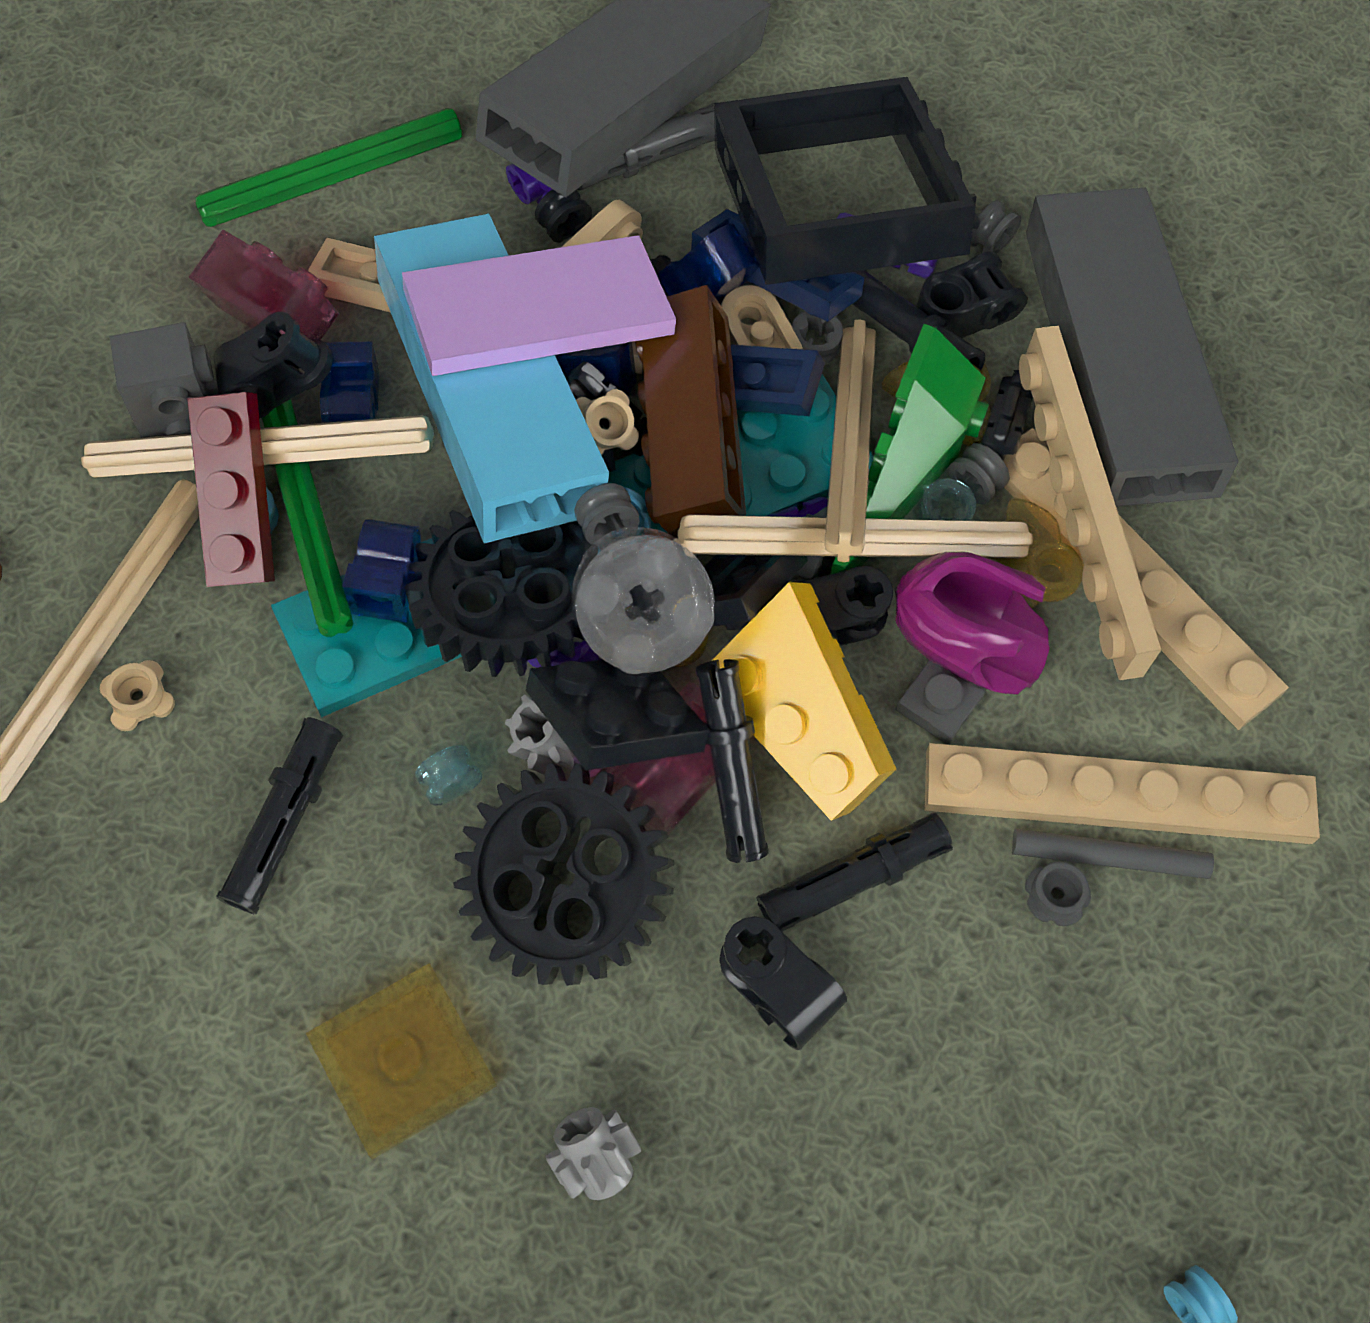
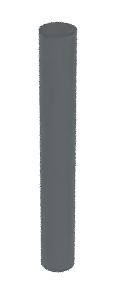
(1112, 853)

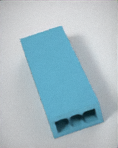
(505, 426)

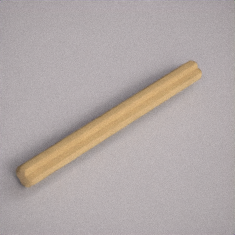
(851, 443)
(279, 446)
(882, 536)
(95, 634)

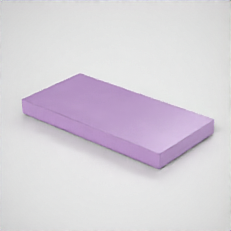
(537, 304)

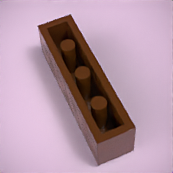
(691, 415)

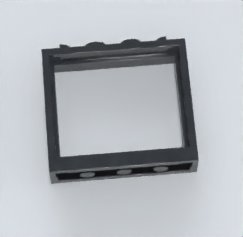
(855, 242)

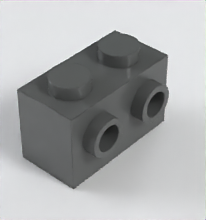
(158, 373)

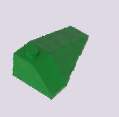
(928, 427)

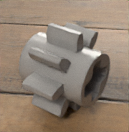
(536, 738)
(593, 1153)

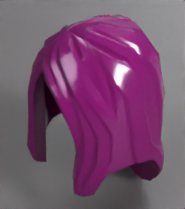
(974, 620)

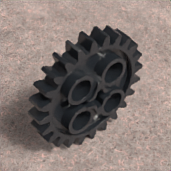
(497, 596)
(617, 900)

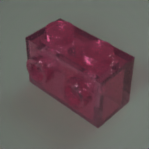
(255, 283)

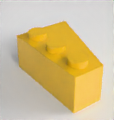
(807, 703)

